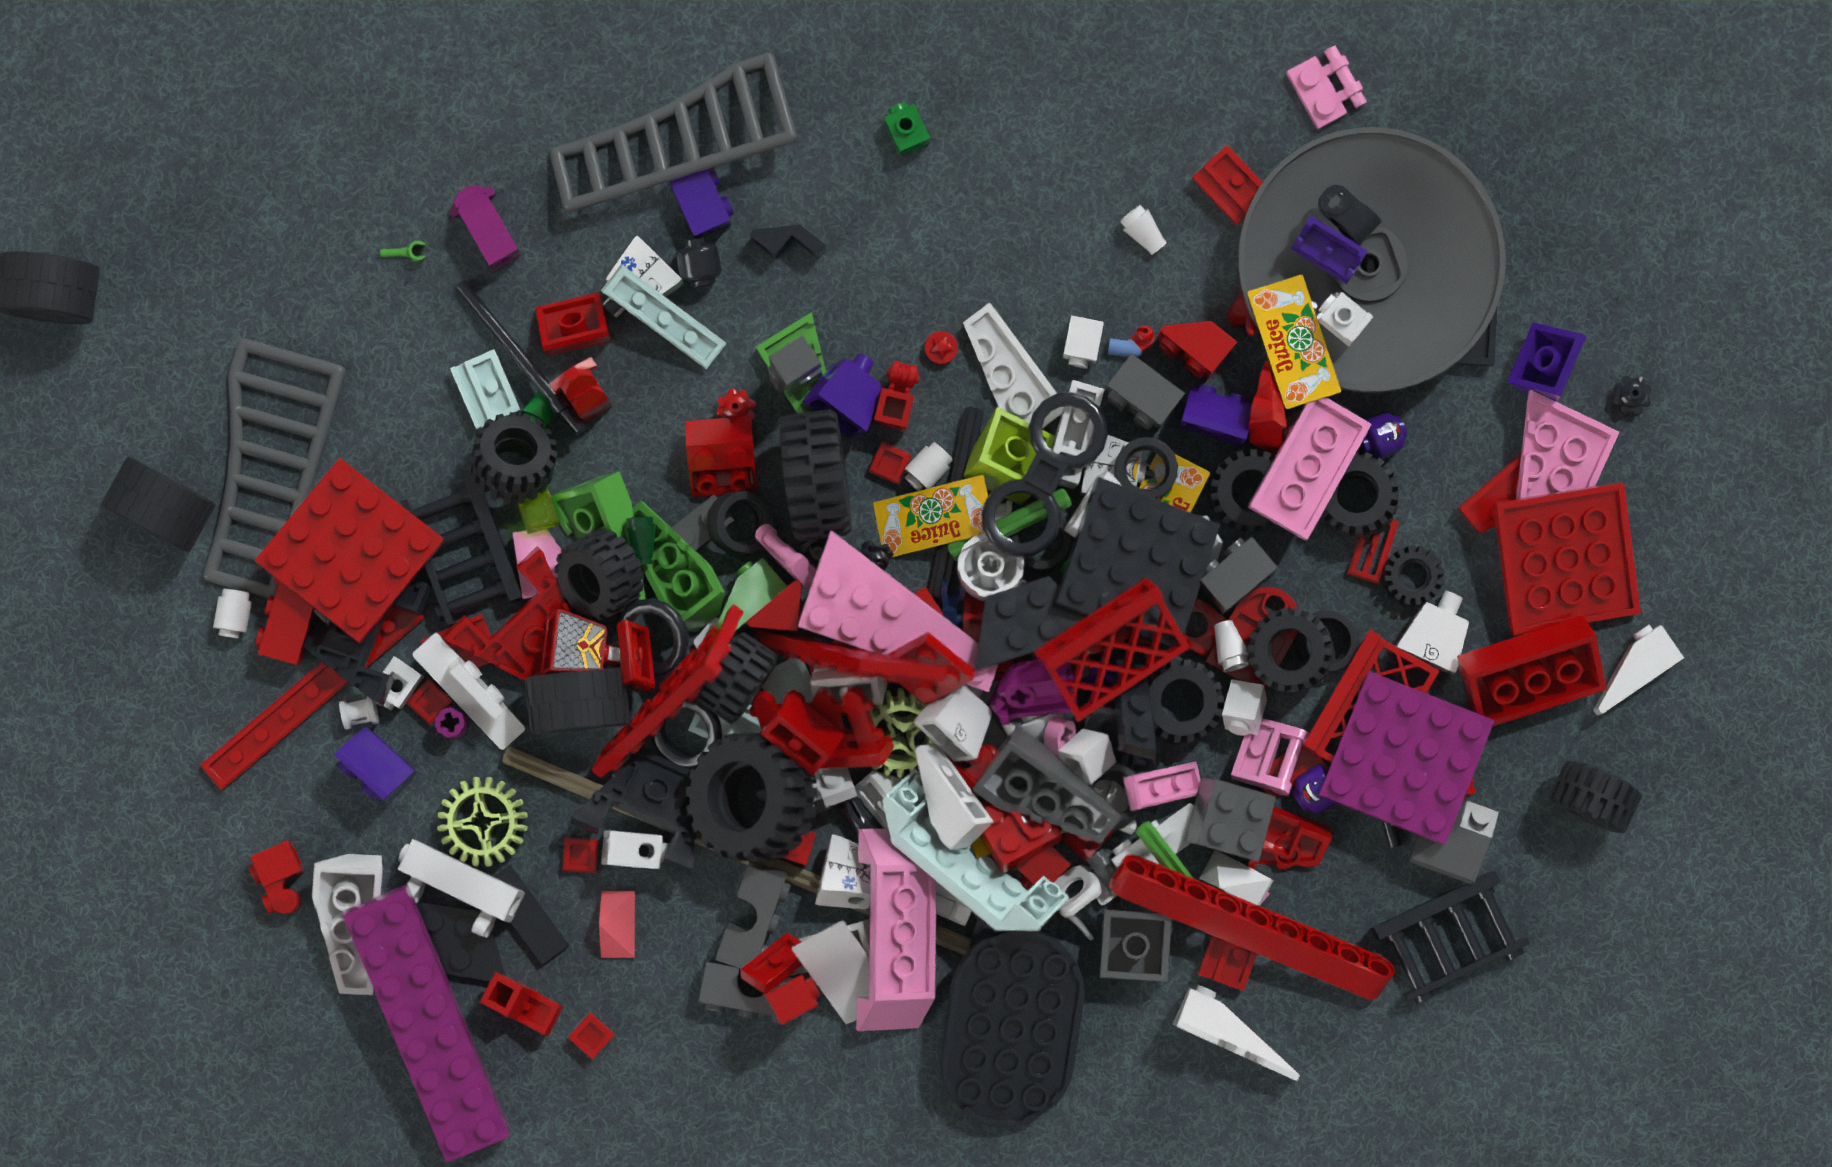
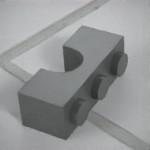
(794, 367)
(763, 889)
(722, 990)

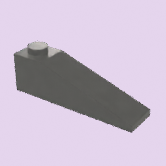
(1038, 784)

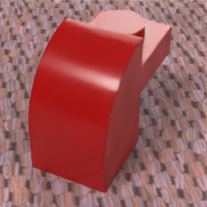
(521, 1003)

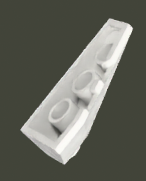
(336, 887)

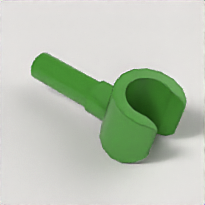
(404, 252)

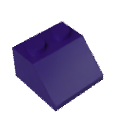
(1546, 360)
(1216, 415)

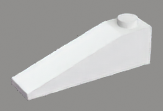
(1216, 1023)

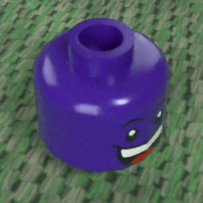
(1384, 436)
(1308, 788)

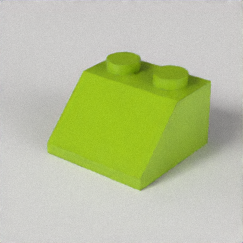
(1003, 452)

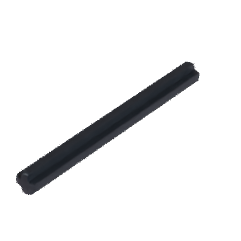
(967, 438)

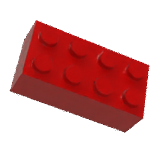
(1533, 671)

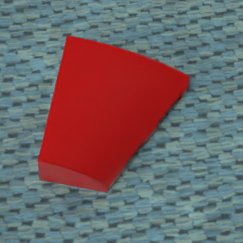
(1293, 841)

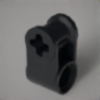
(1353, 219)

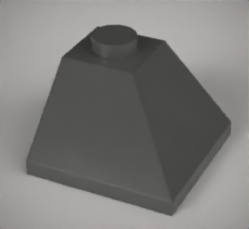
(1465, 845)

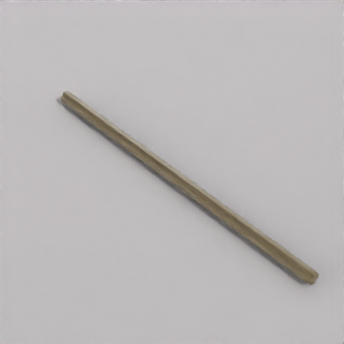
(796, 875)

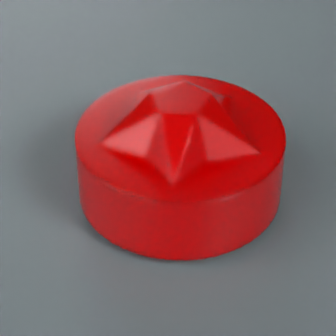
(941, 348)

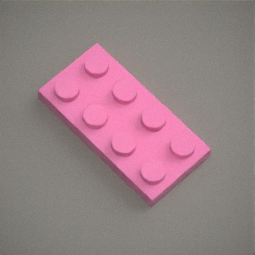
(1309, 466)

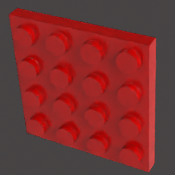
(349, 550)
(1566, 557)

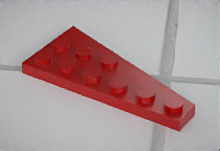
(854, 661)
(680, 685)

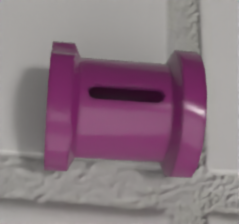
(460, 728)

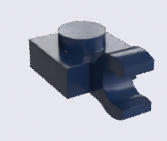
(950, 601)

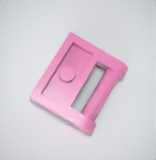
(786, 556)
(1258, 753)

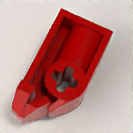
(582, 390)

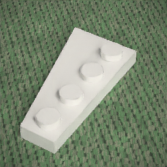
(1008, 367)

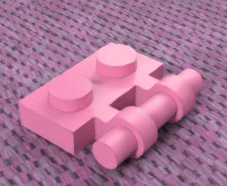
(1317, 92)

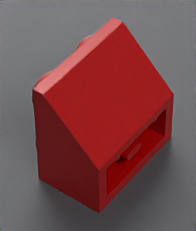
(1197, 344)
(721, 456)

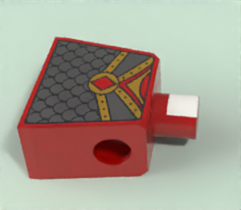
(575, 645)

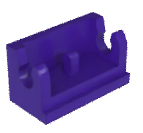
(1328, 250)

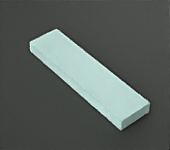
(663, 316)

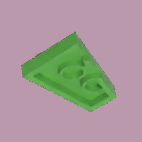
(804, 327)

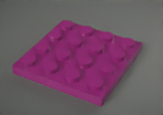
(1406, 758)

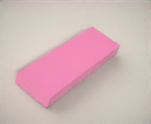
(1162, 785)

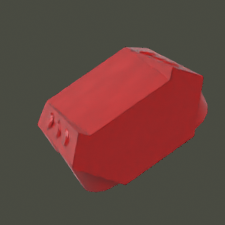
(1267, 414)

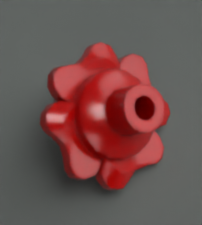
(735, 405)

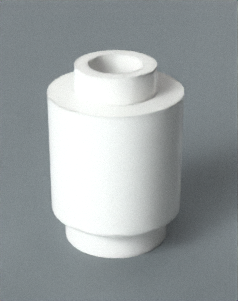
(928, 467)
(232, 613)

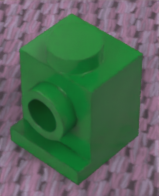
(906, 140)

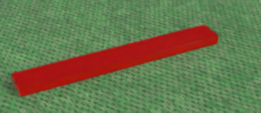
(296, 707)

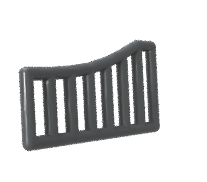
(678, 108)
(238, 446)

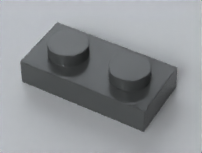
(694, 525)

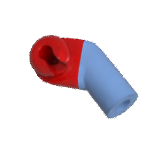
(1136, 344)

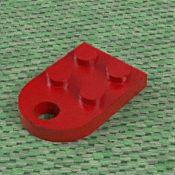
(1245, 617)

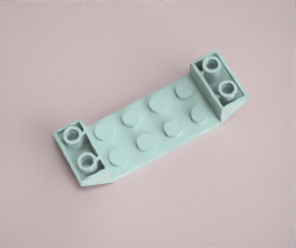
(972, 880)

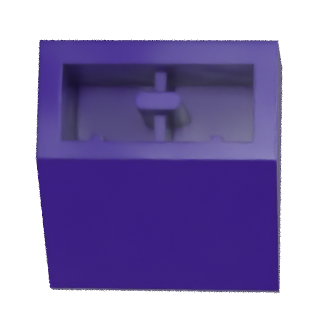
(375, 765)

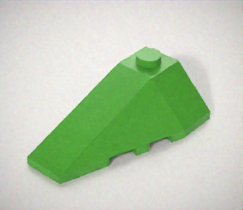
(595, 506)
(681, 575)

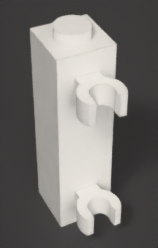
(460, 881)

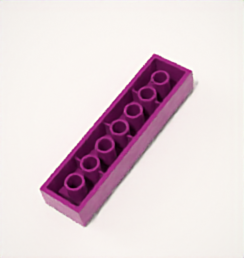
(426, 1023)

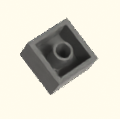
(1143, 394)
(1236, 575)
(1230, 819)
(1135, 945)

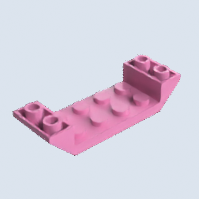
(899, 937)

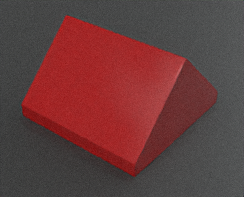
(572, 324)
(781, 612)

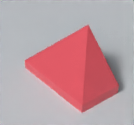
(617, 924)

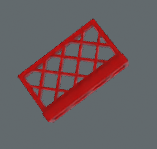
(1105, 623)
(1350, 686)

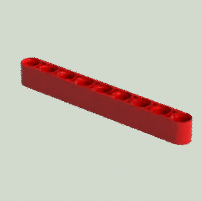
(1251, 927)

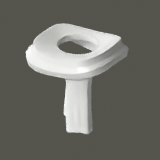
(1089, 892)

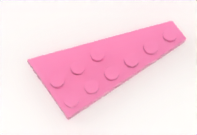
(1560, 448)
(875, 612)

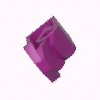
(485, 225)
(1029, 691)

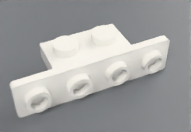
(466, 688)
(1172, 831)

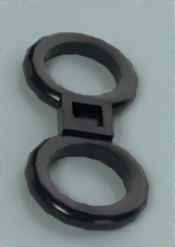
(1044, 474)
(661, 672)

